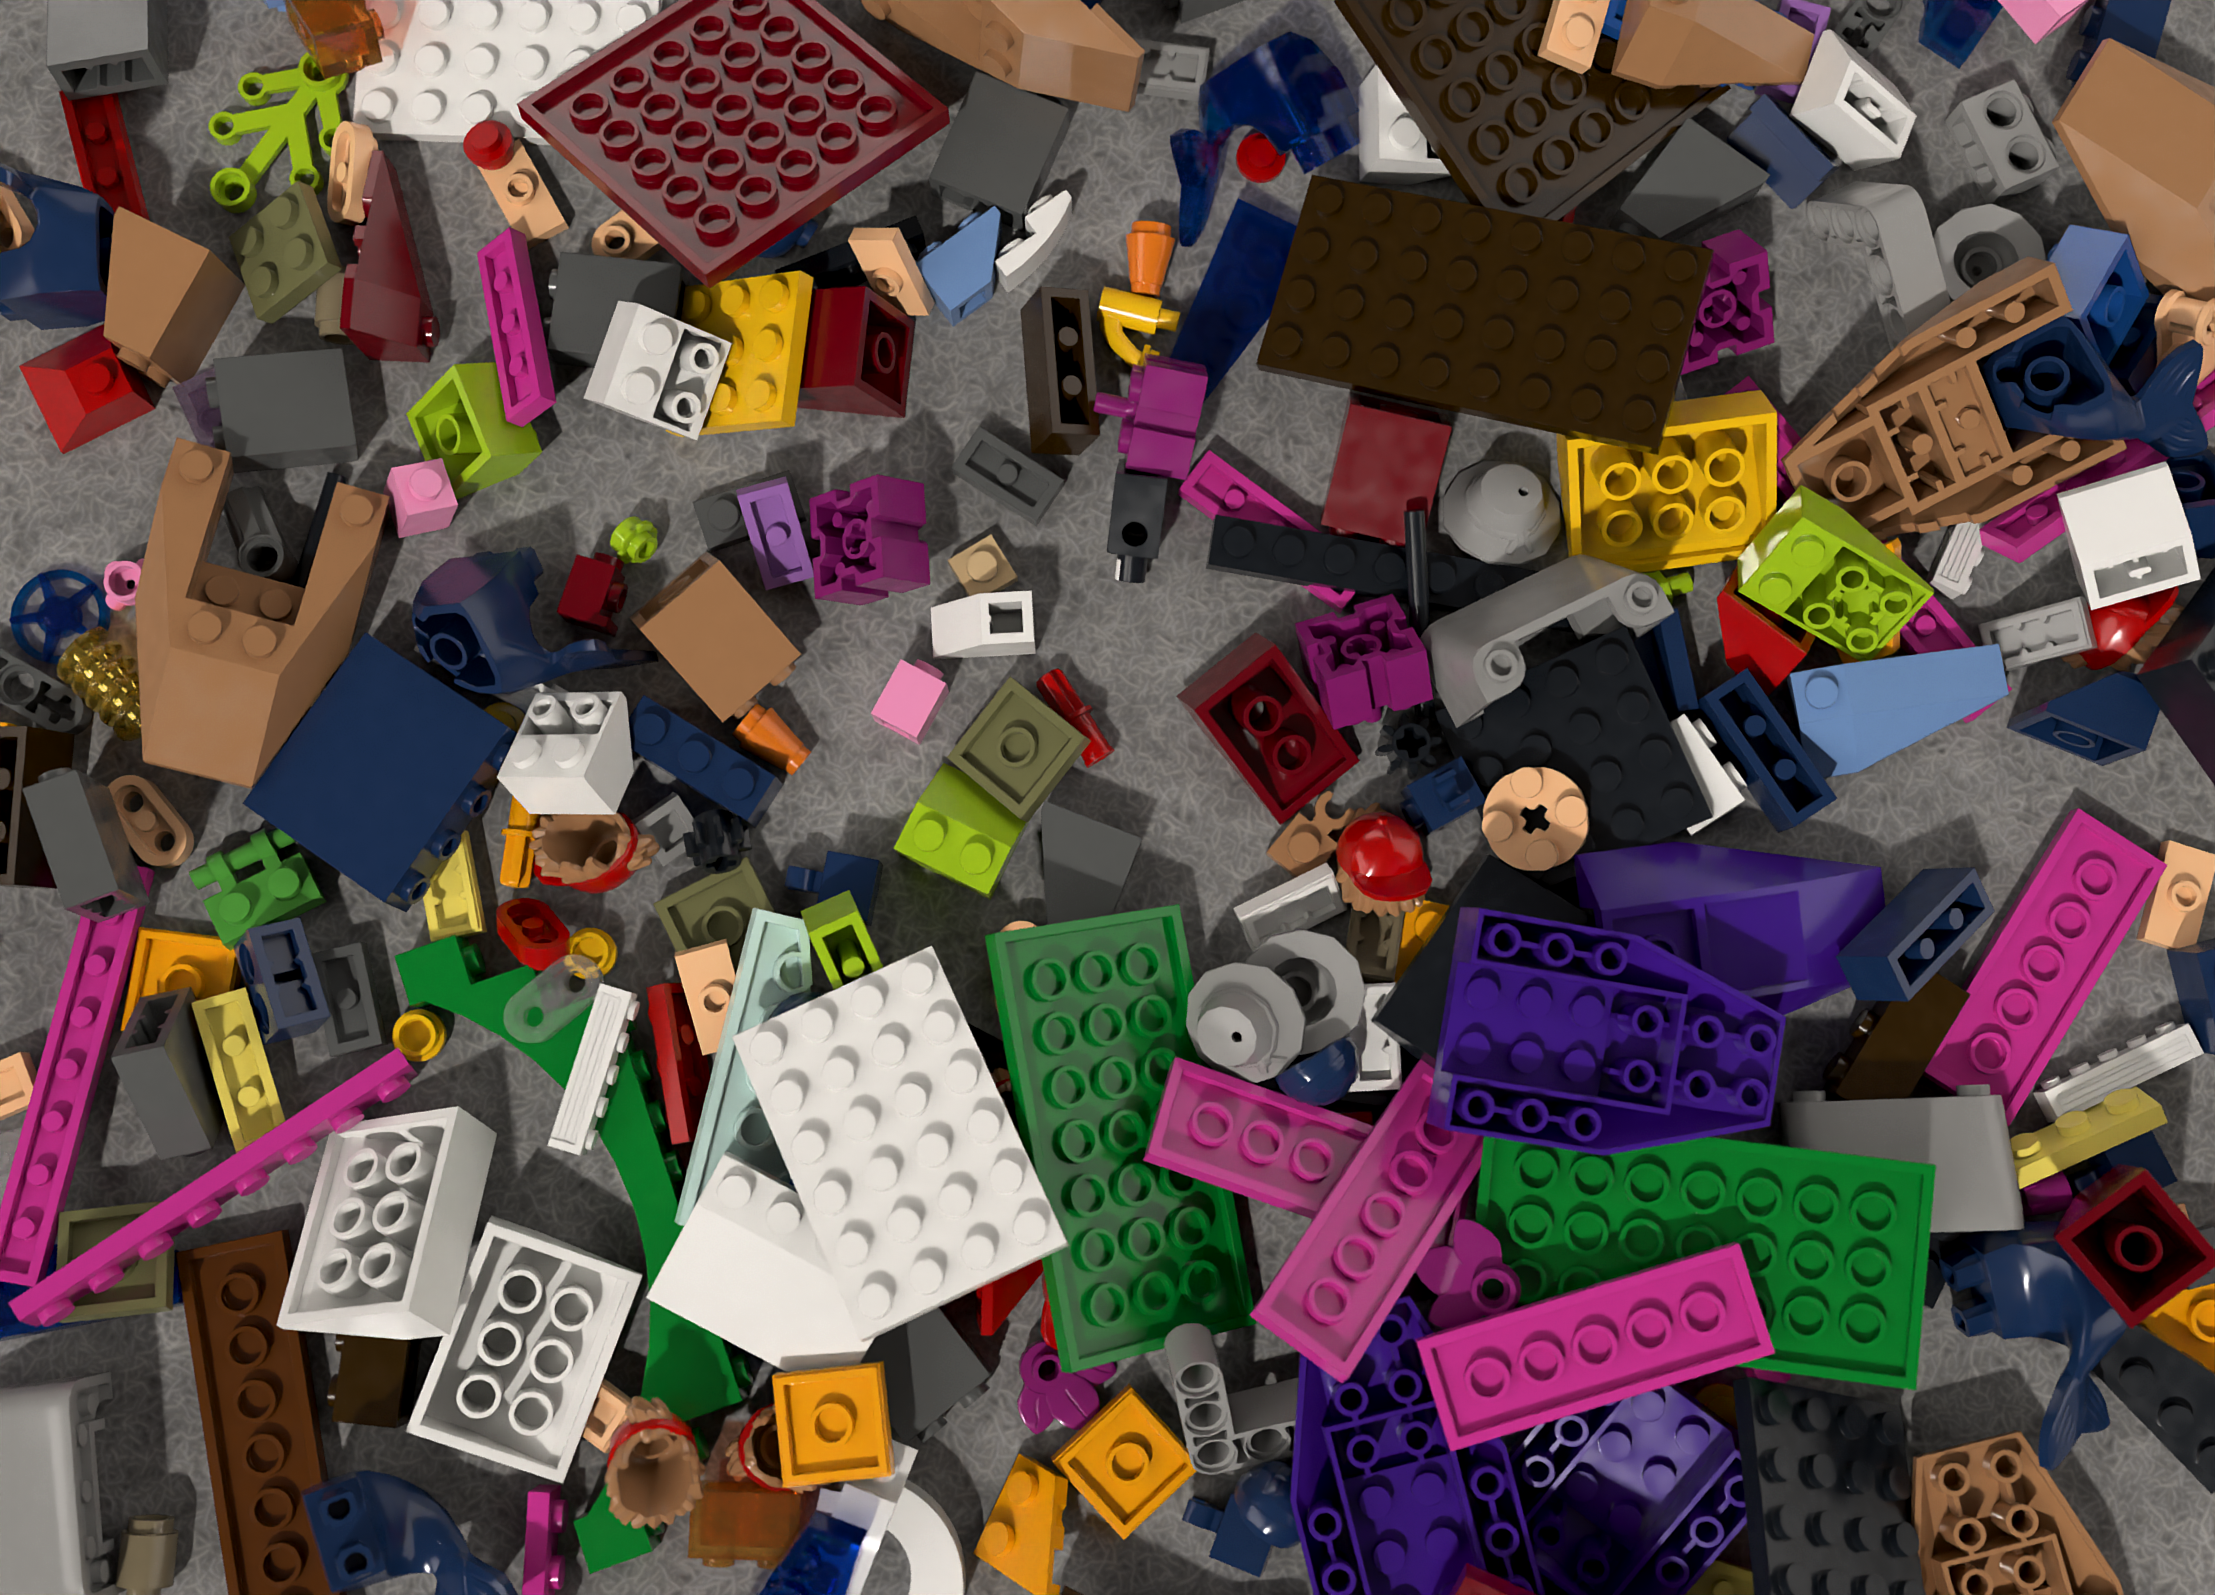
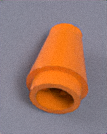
(1148, 256)
(771, 739)

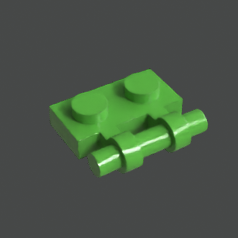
(268, 897)

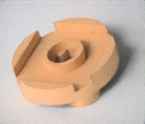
(1505, 825)

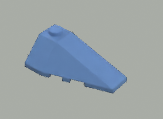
(1874, 708)

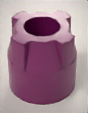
(2046, 1196)

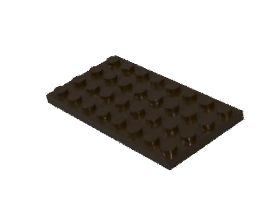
(1486, 312)

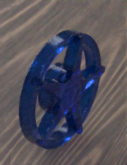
(57, 614)

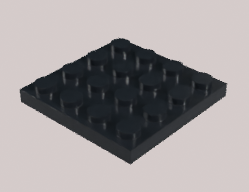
(1602, 728)
(1825, 1492)

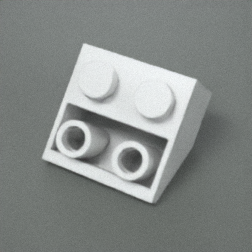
(1852, 106)
(1390, 140)
(657, 369)
(2128, 536)
(571, 754)

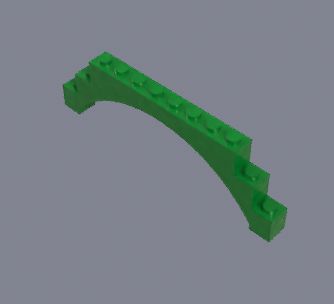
(684, 1362)

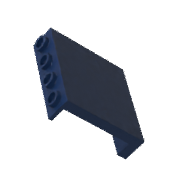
(384, 773)

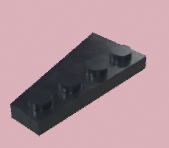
(2168, 1395)

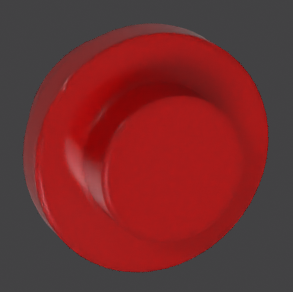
(489, 145)
(1258, 159)

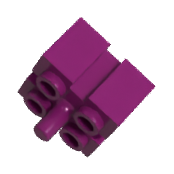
(1731, 306)
(1158, 415)
(870, 549)
(1364, 662)

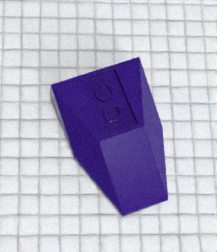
(1594, 1041)
(1382, 1492)
(1630, 1495)

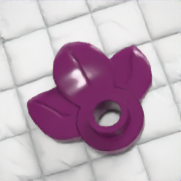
(1459, 1273)
(1059, 1394)

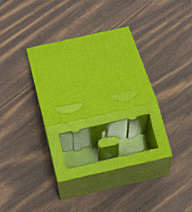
(1830, 576)

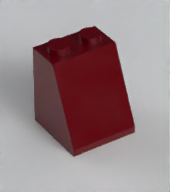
(856, 354)
(1382, 466)
(2133, 1242)

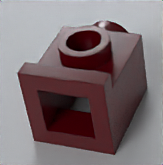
(594, 593)

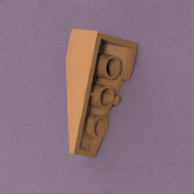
(1709, 44)

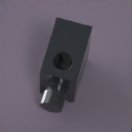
(1138, 499)

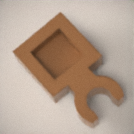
(1307, 842)

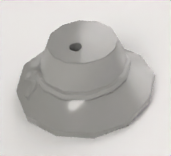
(1985, 240)
(1501, 513)
(1323, 978)
(1258, 1007)

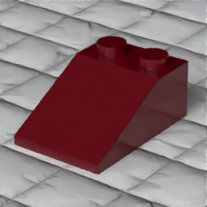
(1268, 727)

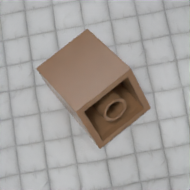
(164, 299)
(717, 637)

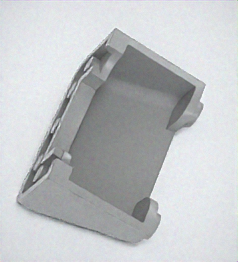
(1475, 648)
(1959, 1134)
(52, 1489)

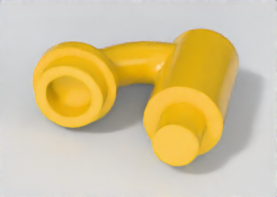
(1134, 312)

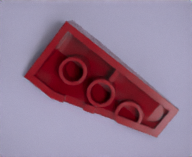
(386, 293)

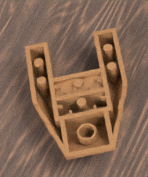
(1030, 44)
(1920, 430)
(232, 653)

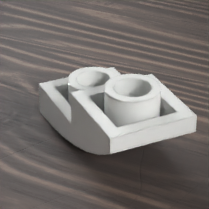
(1044, 228)

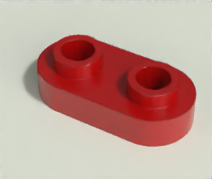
(532, 932)

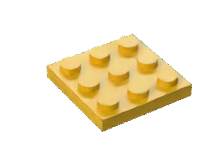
(768, 333)

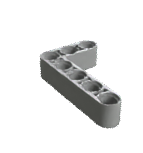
(1897, 248)
(1223, 1428)

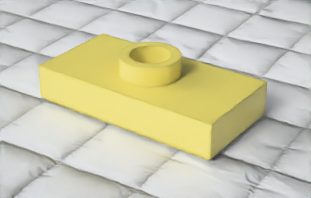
(454, 896)

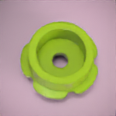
(634, 540)

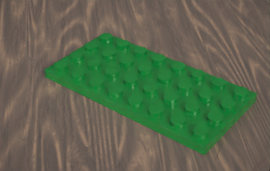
(1088, 1044)
(1823, 1234)

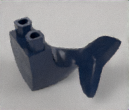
(64, 268)
(2064, 388)
(479, 626)
(2033, 1289)
(387, 1528)

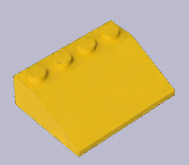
(1681, 507)

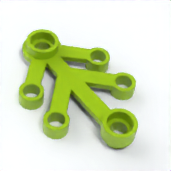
(283, 125)

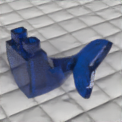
(1285, 93)

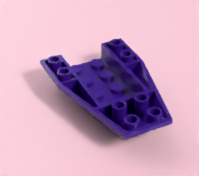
(1737, 913)

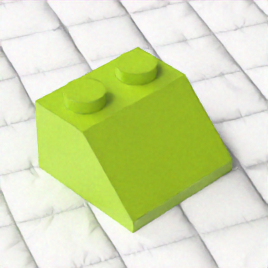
(468, 429)
(961, 832)

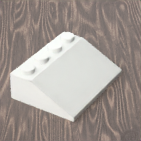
(390, 1227)
(758, 1273)
(525, 1350)

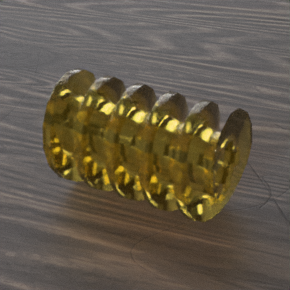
(104, 681)

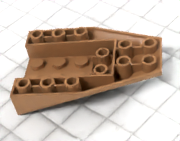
(2149, 161)
(2000, 1525)

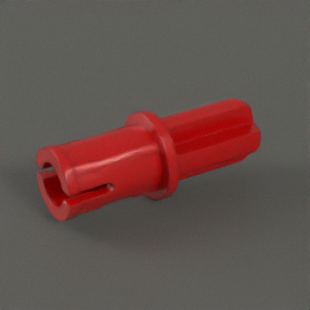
(1066, 702)

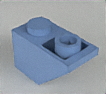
(963, 267)

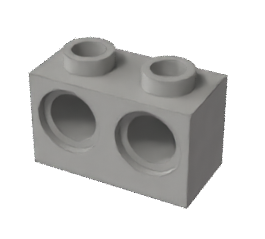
(1989, 146)

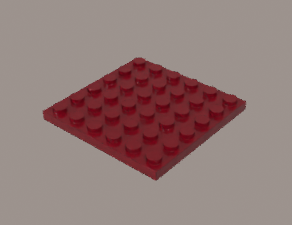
(732, 123)

